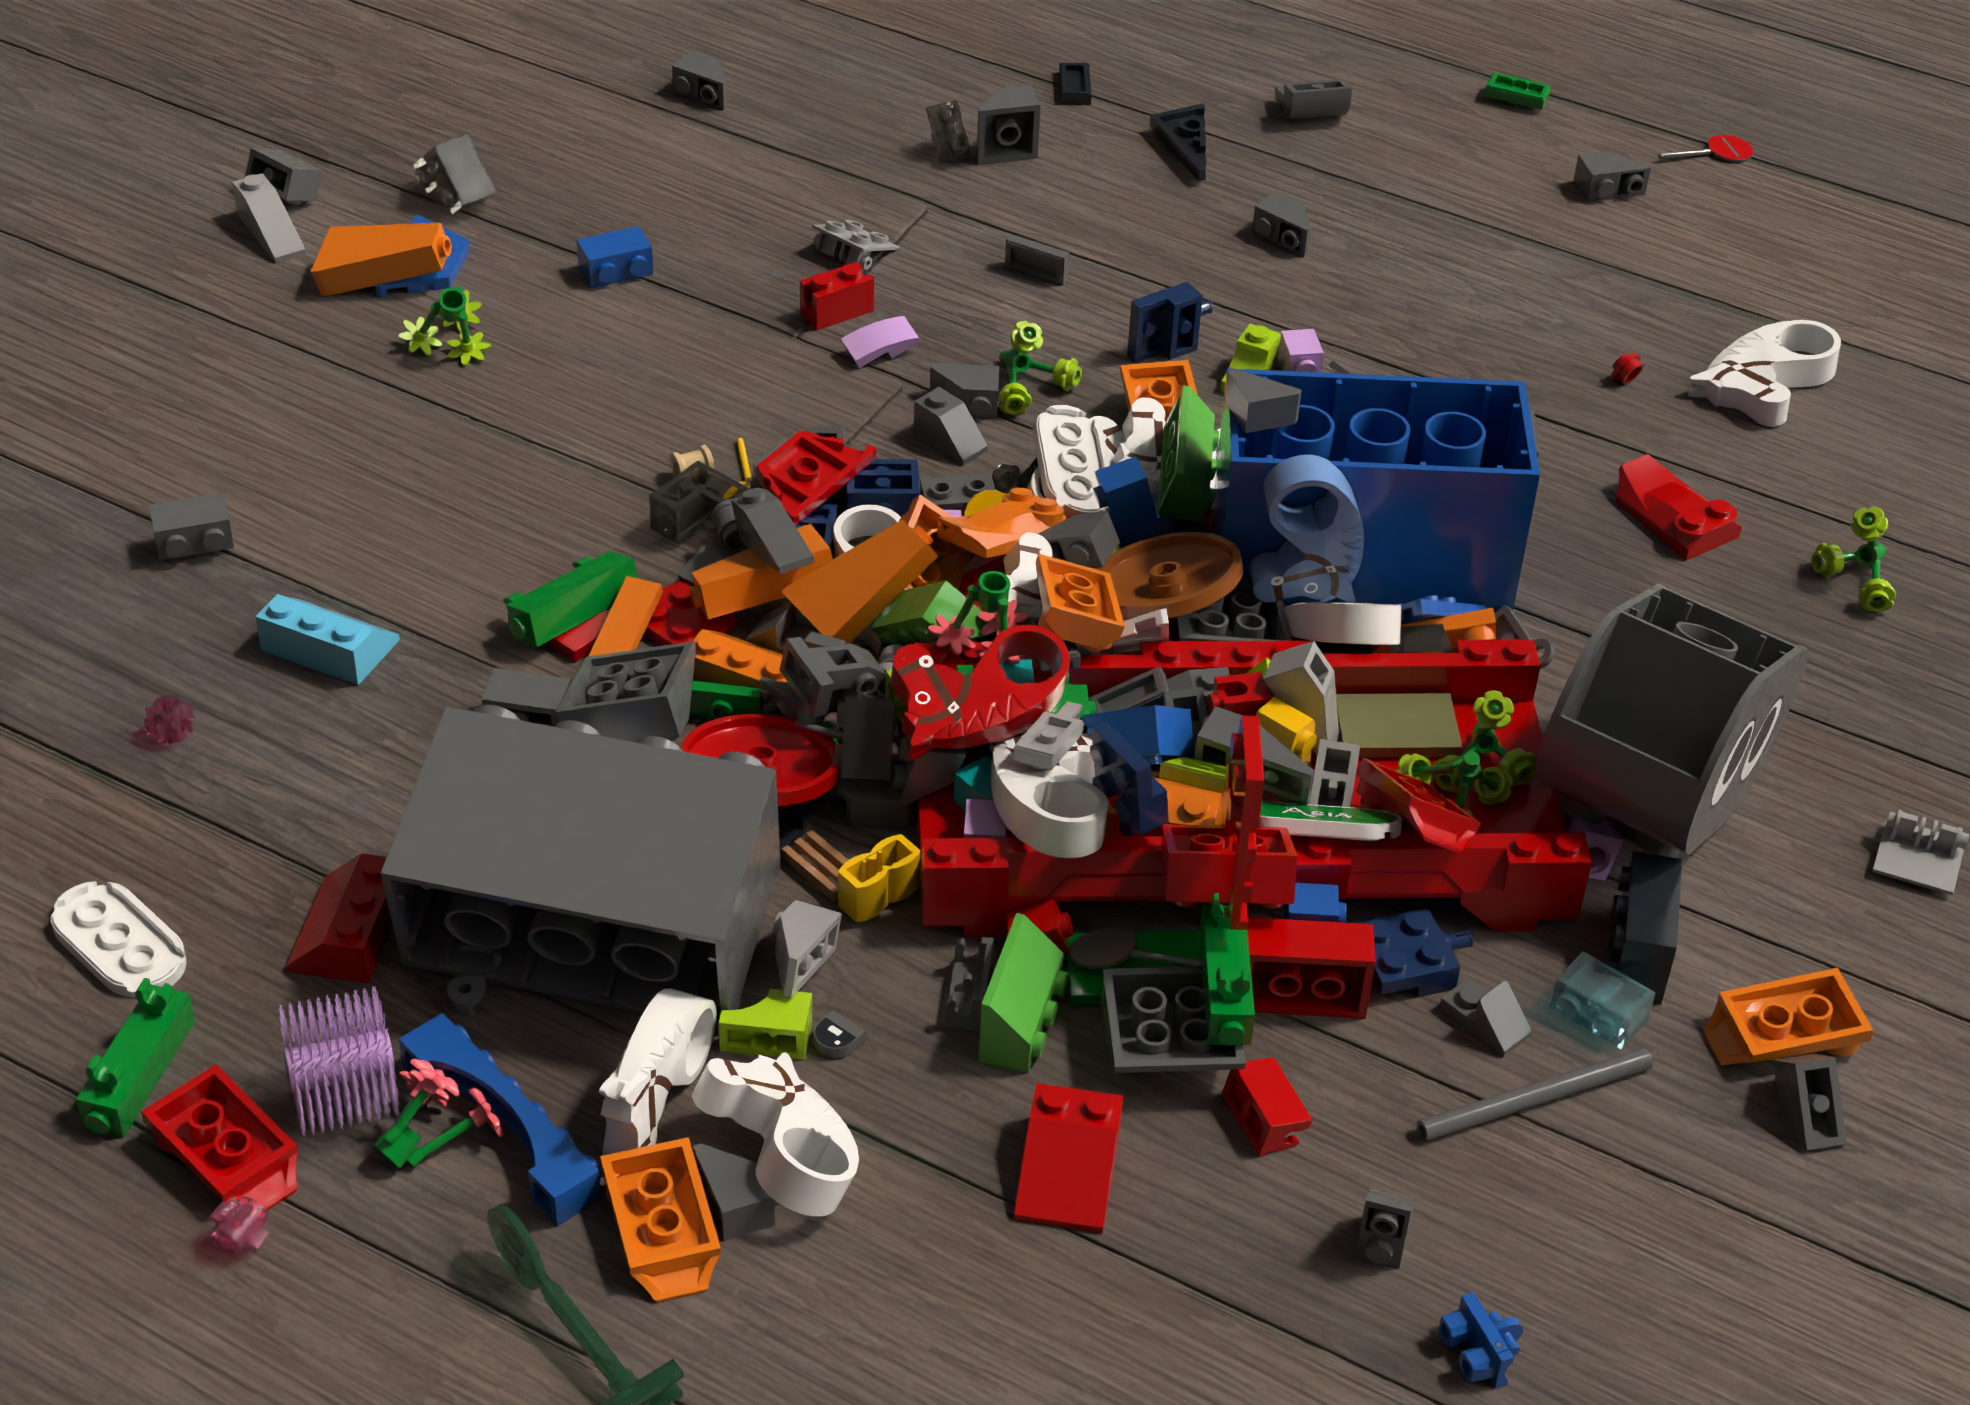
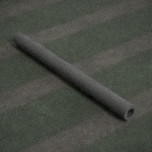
(1534, 1094)

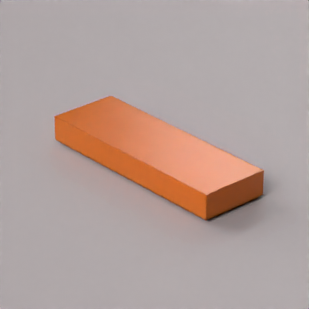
(628, 617)

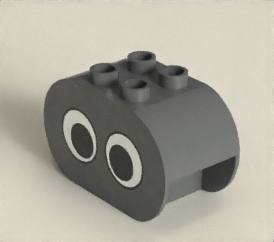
(1668, 719)

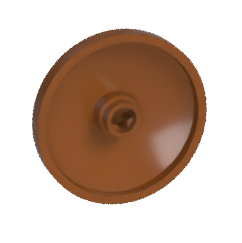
(1174, 573)

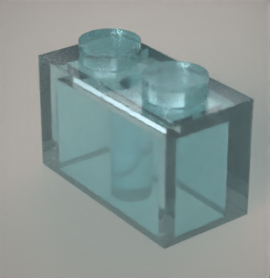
(1602, 1000)

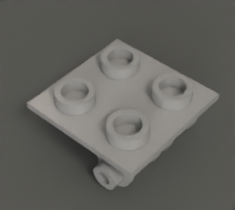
(850, 242)
(1919, 853)

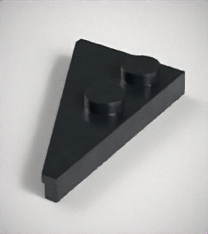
(1185, 135)

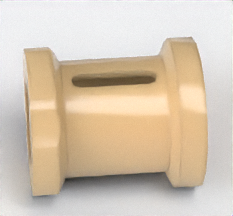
(680, 462)

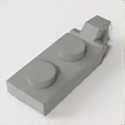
(1050, 738)

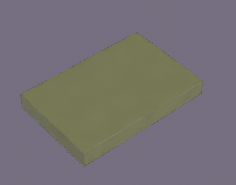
(1399, 724)

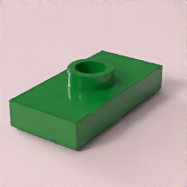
(1517, 91)
(716, 700)

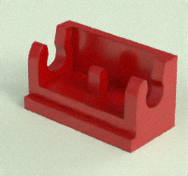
(1265, 1105)

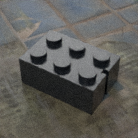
(1646, 920)

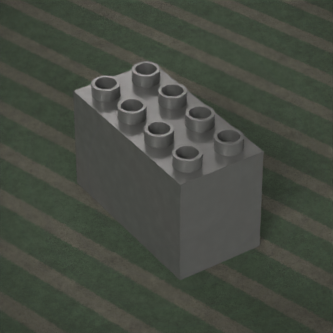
(583, 861)

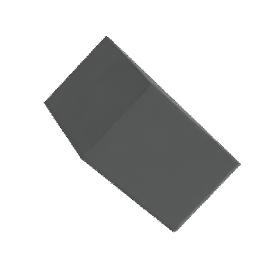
(1260, 401)

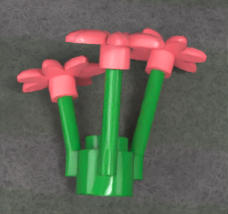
(992, 597)
(400, 1141)

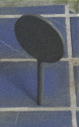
(1113, 946)

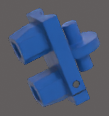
(1488, 1336)

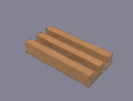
(823, 856)

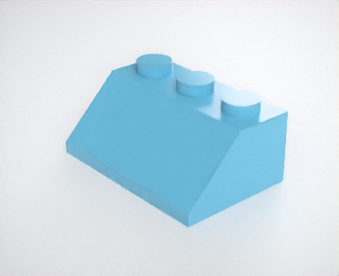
(322, 638)

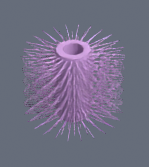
(339, 1060)

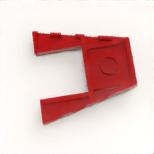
(672, 623)
(1242, 813)

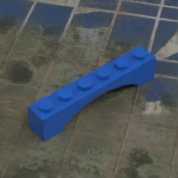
(561, 1176)

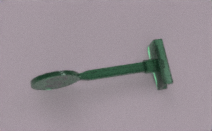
(526, 1265)

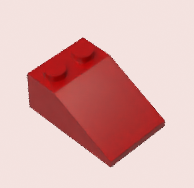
(1069, 1158)

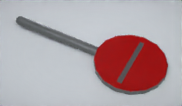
(1721, 146)

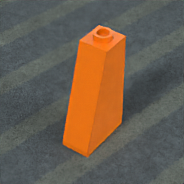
(378, 255)
(748, 580)
(863, 581)

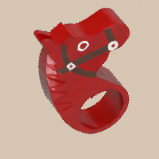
(978, 707)

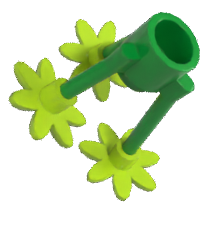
(453, 308)

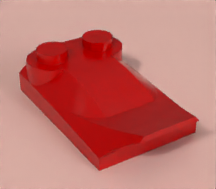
(1674, 509)
(1417, 804)
(225, 1139)

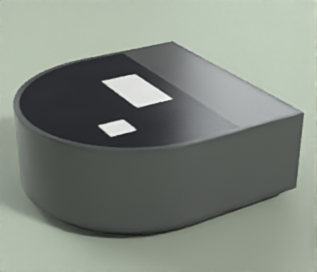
(837, 1036)

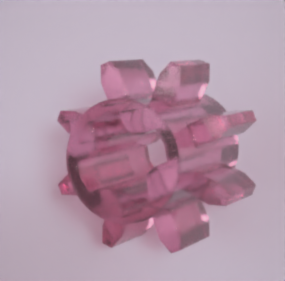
(169, 719)
(239, 1225)

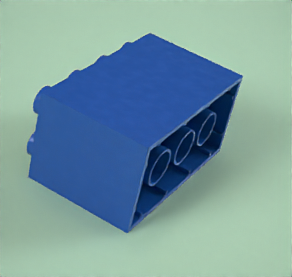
(1435, 471)

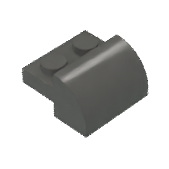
(1314, 99)

